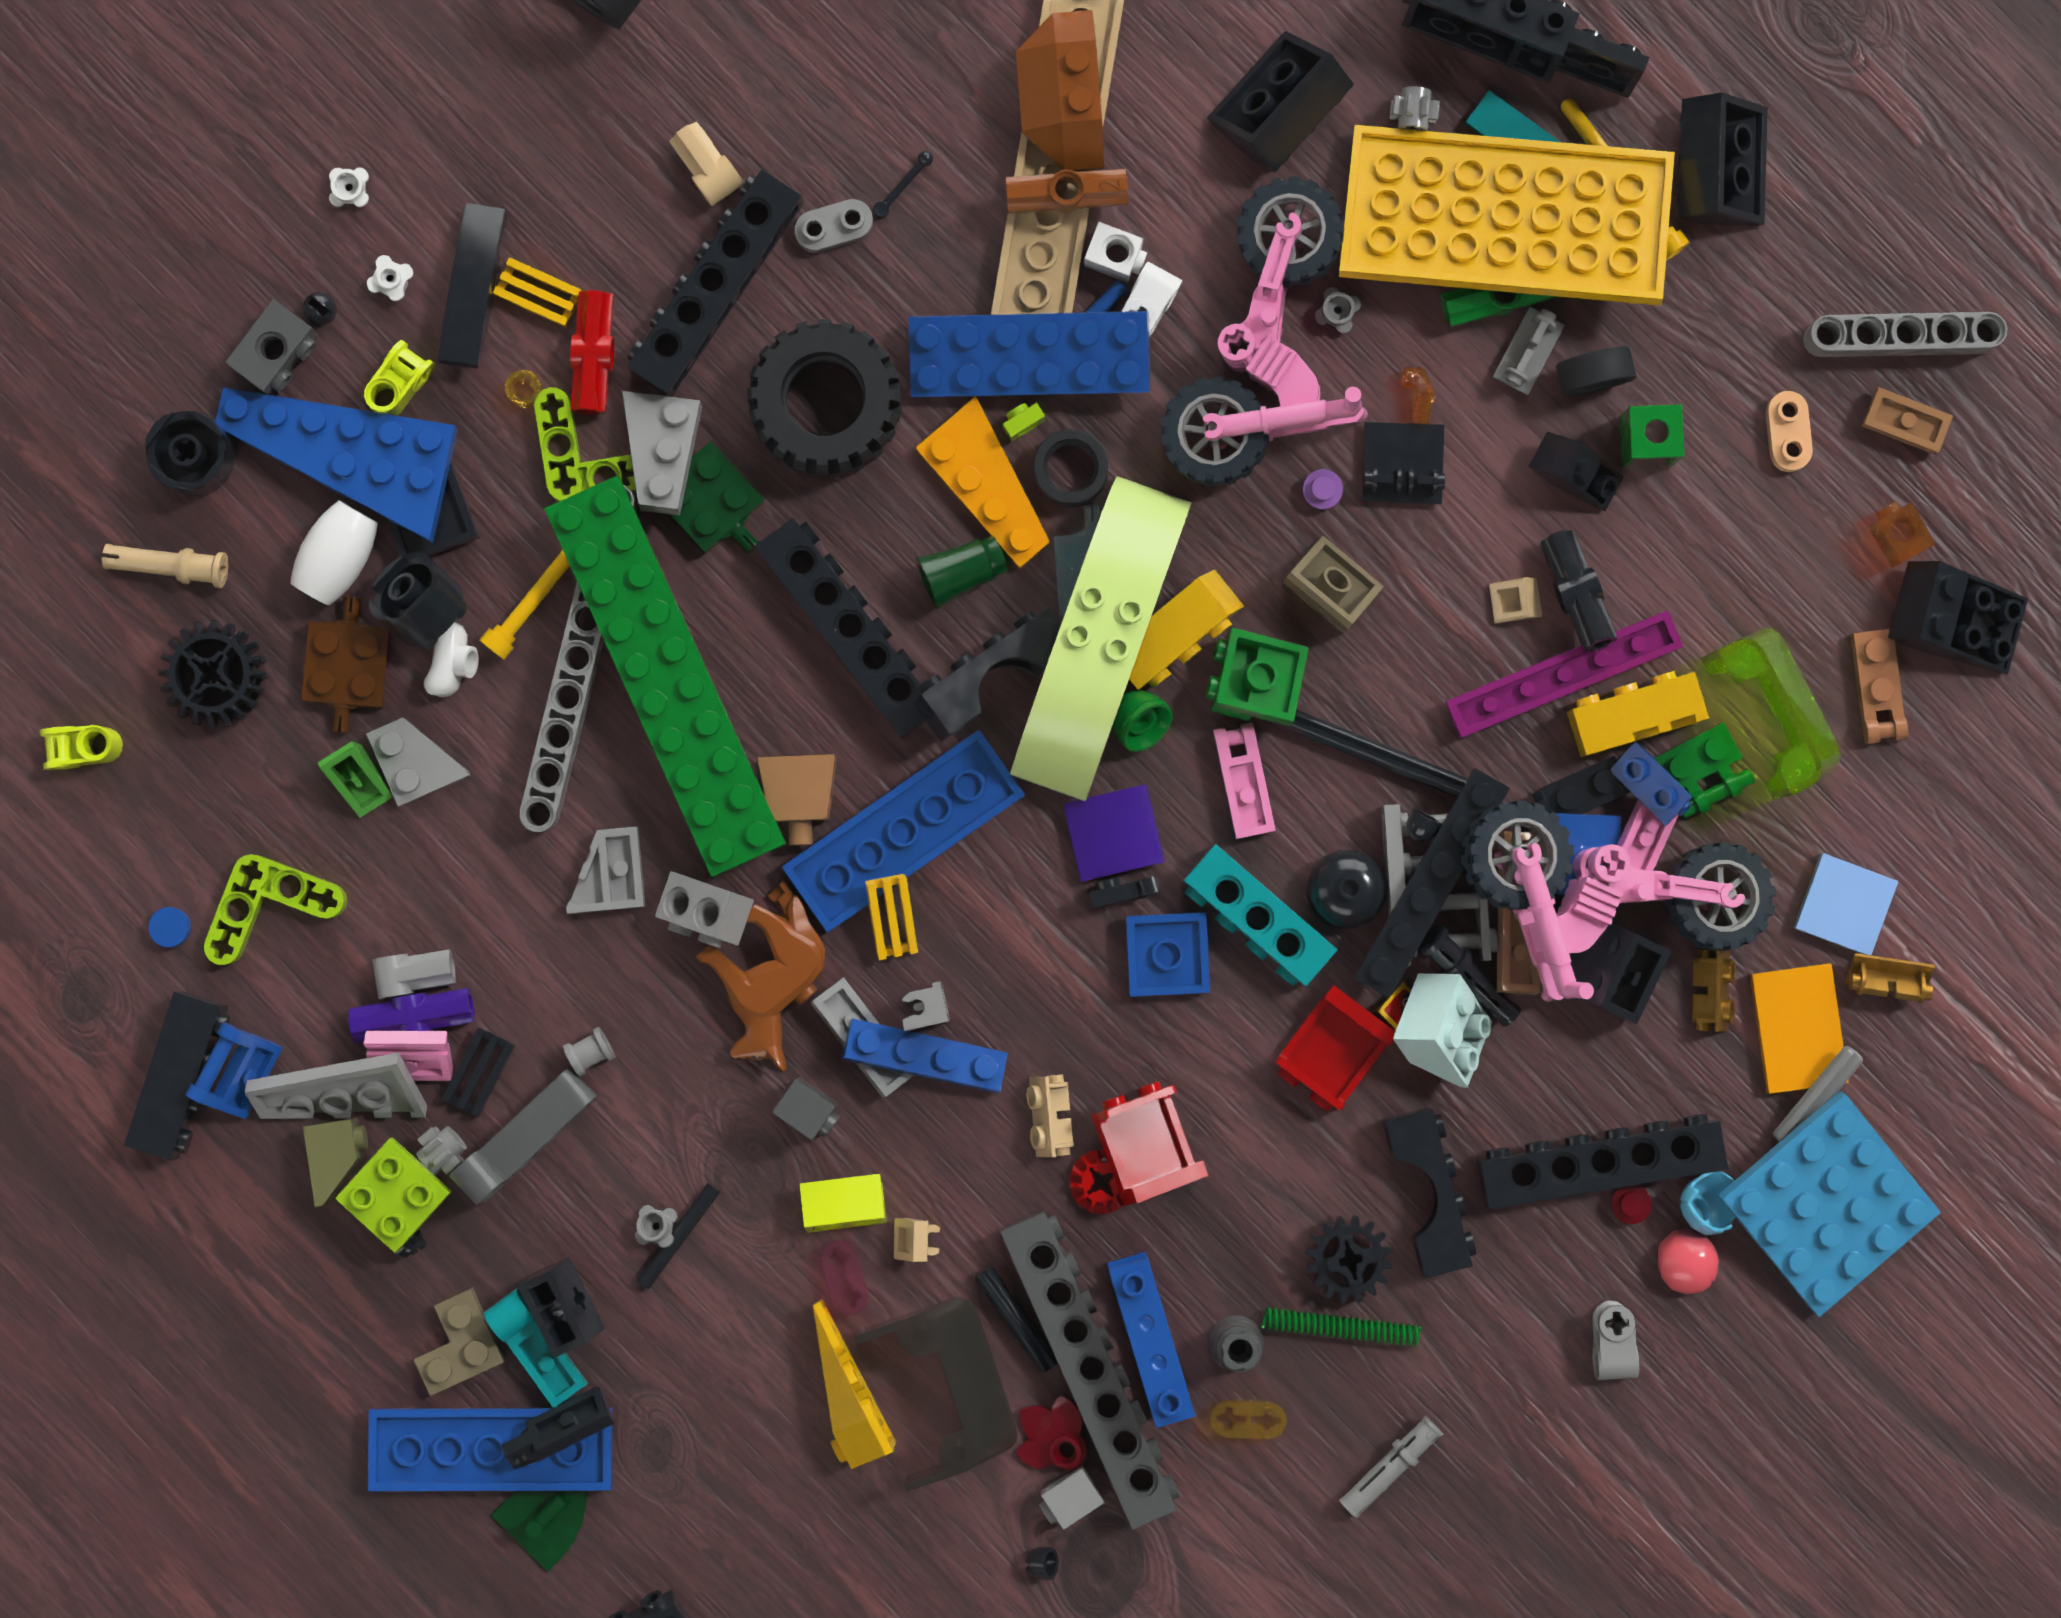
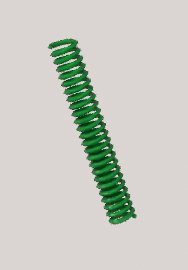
(1344, 1322)

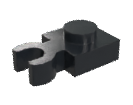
(1112, 892)

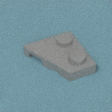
(413, 762)
(611, 873)

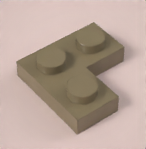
(470, 1347)

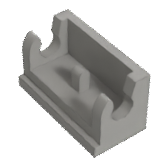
(932, 1003)

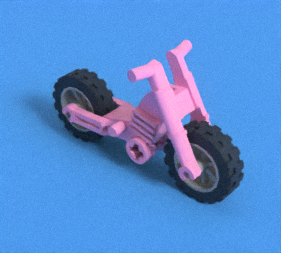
(1266, 358)
(1599, 889)

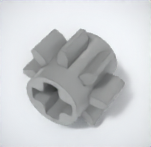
(1414, 108)
(441, 1150)

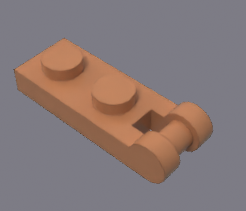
(1878, 685)

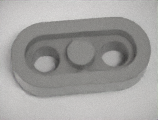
(834, 227)

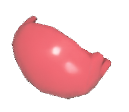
(1687, 1261)

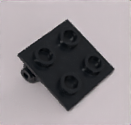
(1403, 463)

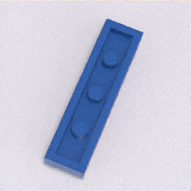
(924, 1056)

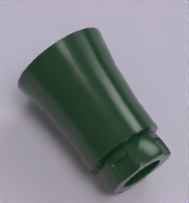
(960, 569)

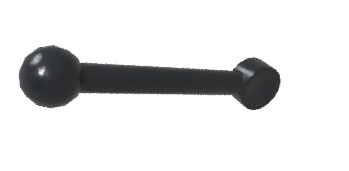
(881, 208)

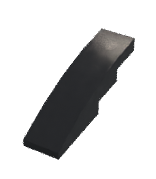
(472, 286)

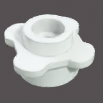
(339, 180)
(395, 288)

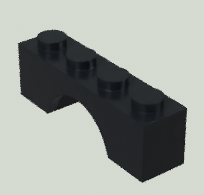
(954, 701)
(1441, 1242)

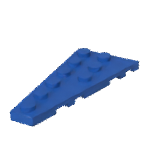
(368, 457)

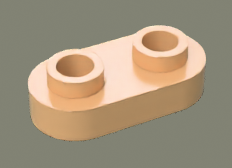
(1788, 430)

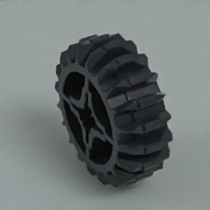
(186, 653)

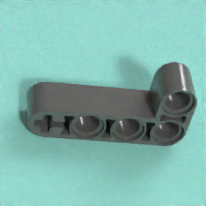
(523, 1137)

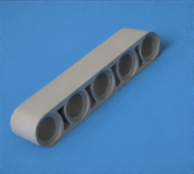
(1923, 328)

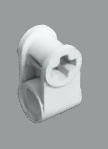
(1153, 293)

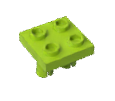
(393, 1195)

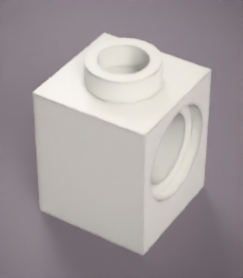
(1108, 236)

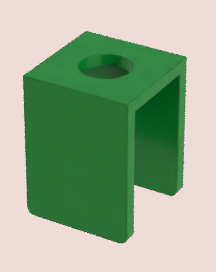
(1634, 442)

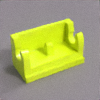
(843, 1203)

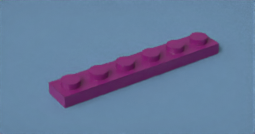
(1562, 675)

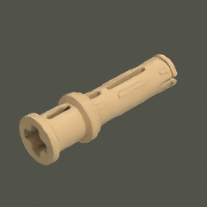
(185, 565)

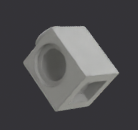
(1070, 1497)

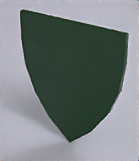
(543, 1522)

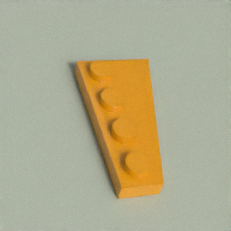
(981, 477)

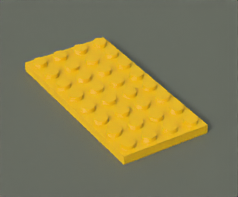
(1507, 215)

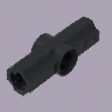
(1578, 591)

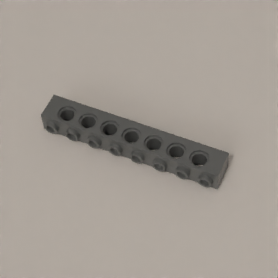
(1139, 1504)

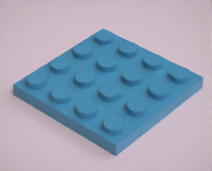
(1829, 1203)

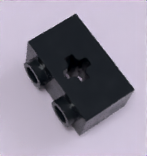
(561, 1307)

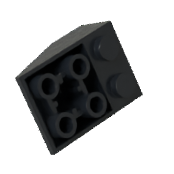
(1957, 616)
(1621, 970)

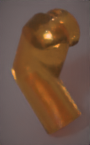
(1423, 393)

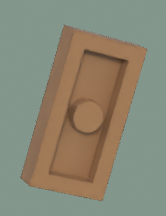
(1907, 420)

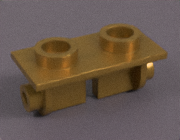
(1880, 974)
(1717, 975)

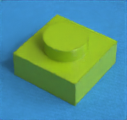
(1022, 420)

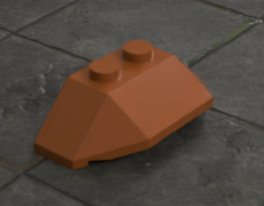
(1062, 91)

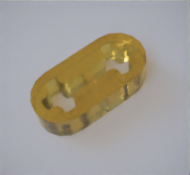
(1248, 1408)

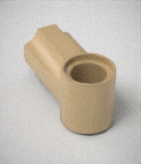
(710, 171)

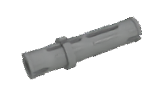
(1391, 1466)

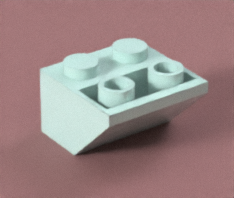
(1443, 1027)

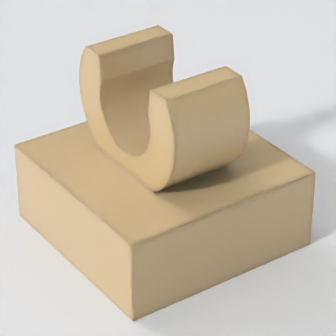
(912, 1239)

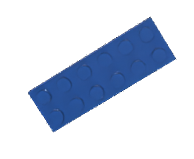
(1029, 354)
(904, 829)
(464, 1453)

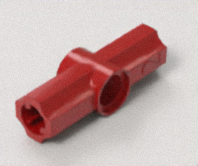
(592, 352)

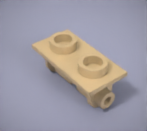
(1048, 1134)

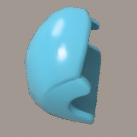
(1702, 1205)

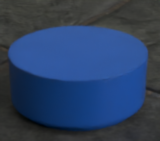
(169, 927)

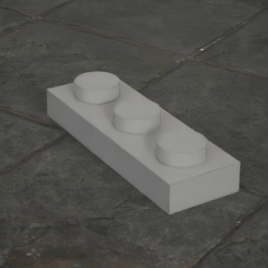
(836, 1009)

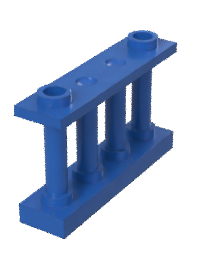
(1151, 1339)

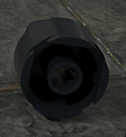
(173, 468)
(417, 600)

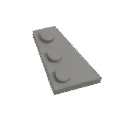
(661, 447)

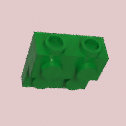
(1256, 677)

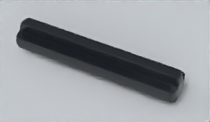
(1016, 1319)

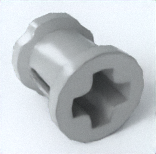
(589, 1051)

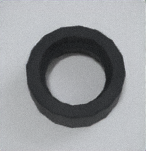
(1596, 371)
(1058, 440)

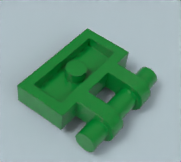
(1700, 757)

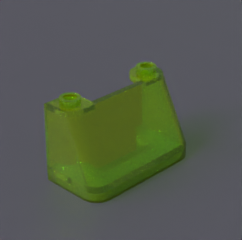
(1812, 744)

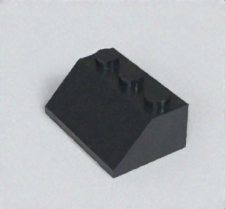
(1281, 100)
(1722, 160)

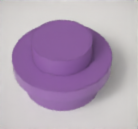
(1322, 489)

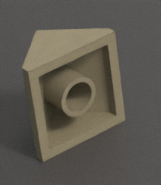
(1333, 584)

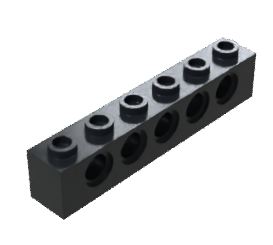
(668, 373)
(778, 552)
(1704, 1156)

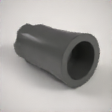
(1225, 1333)

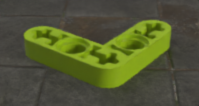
(582, 471)
(267, 887)

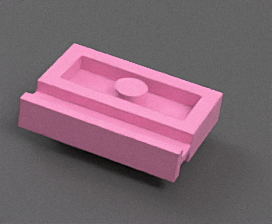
(423, 1052)

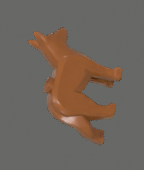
(769, 988)

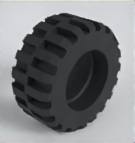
(815, 345)

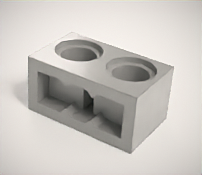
(704, 909)

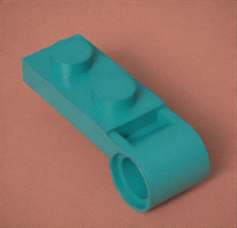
(515, 1325)

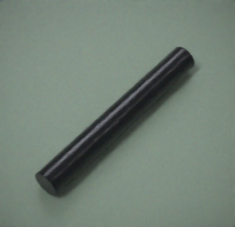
(680, 1233)

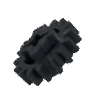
(1367, 1255)

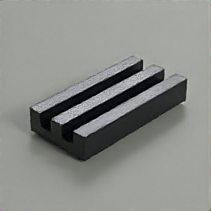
(468, 1057)

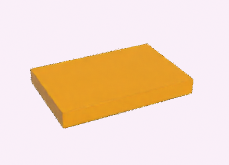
(1796, 1025)

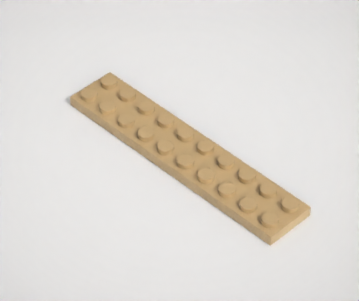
(1046, 247)

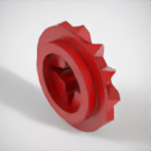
(1082, 1179)

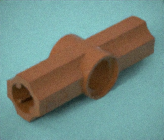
(1094, 189)

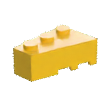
(1181, 625)
(1637, 712)

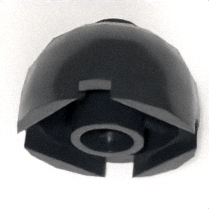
(1346, 889)

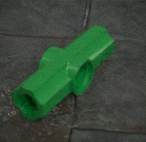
(1470, 305)

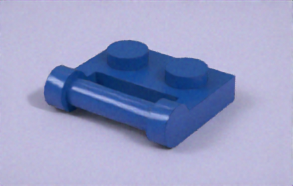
(251, 1060)

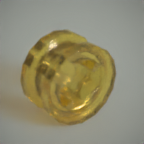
(512, 393)

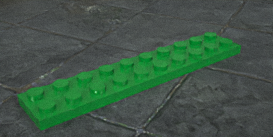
(665, 675)

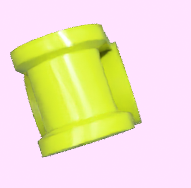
(398, 378)
(72, 746)

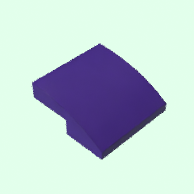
(1114, 832)

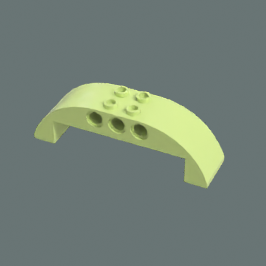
(1100, 638)

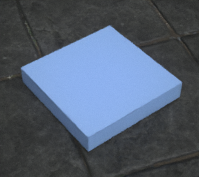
(1845, 904)

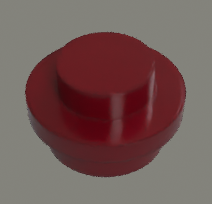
(1631, 1204)

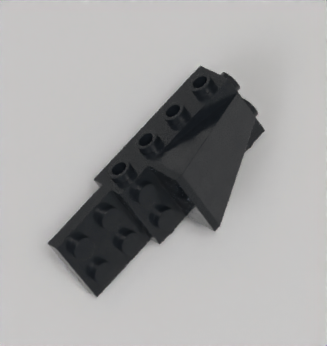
(1540, 39)

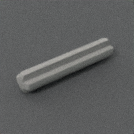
(1821, 1091)

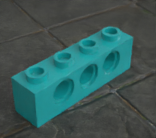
(1312, 949)

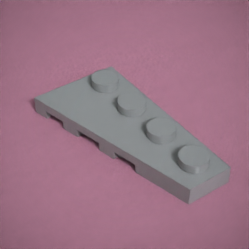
(361, 1085)

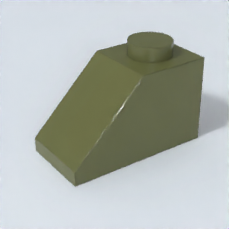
(333, 1155)

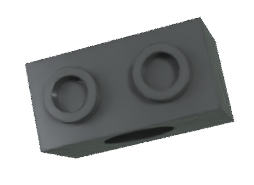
(251, 353)
(807, 1109)

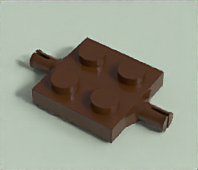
(345, 664)

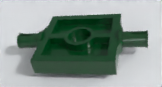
(717, 502)

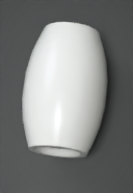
(333, 553)

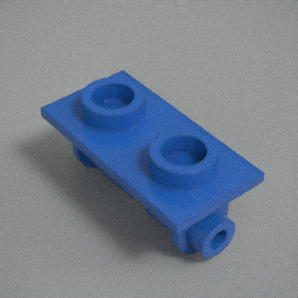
(1651, 784)

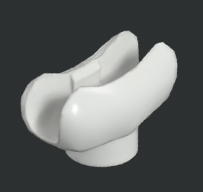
(451, 662)

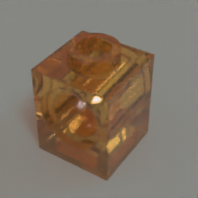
(1918, 534)

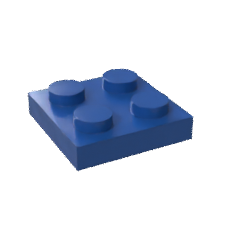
(1167, 954)

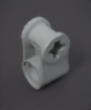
(1614, 1349)

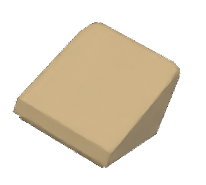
(1515, 600)

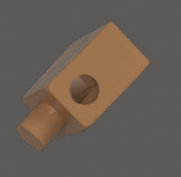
(799, 791)

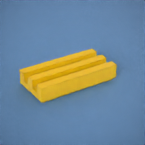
(507, 278)
(897, 947)

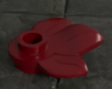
(1047, 1432)

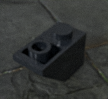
(1576, 470)

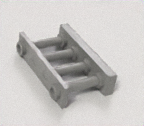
(1401, 865)

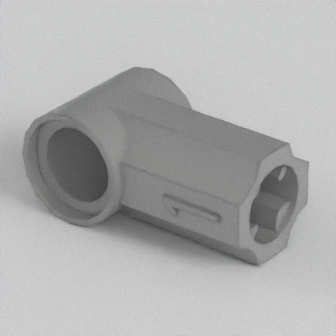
(403, 973)

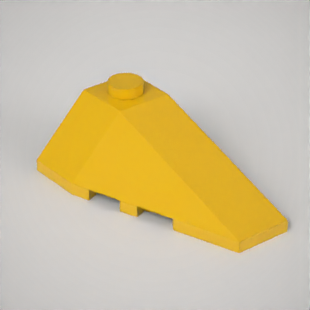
(854, 1414)

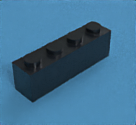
(180, 1055)

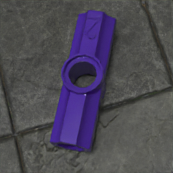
(413, 1013)

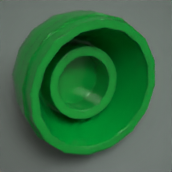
(1141, 720)

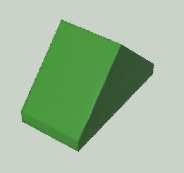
(356, 778)

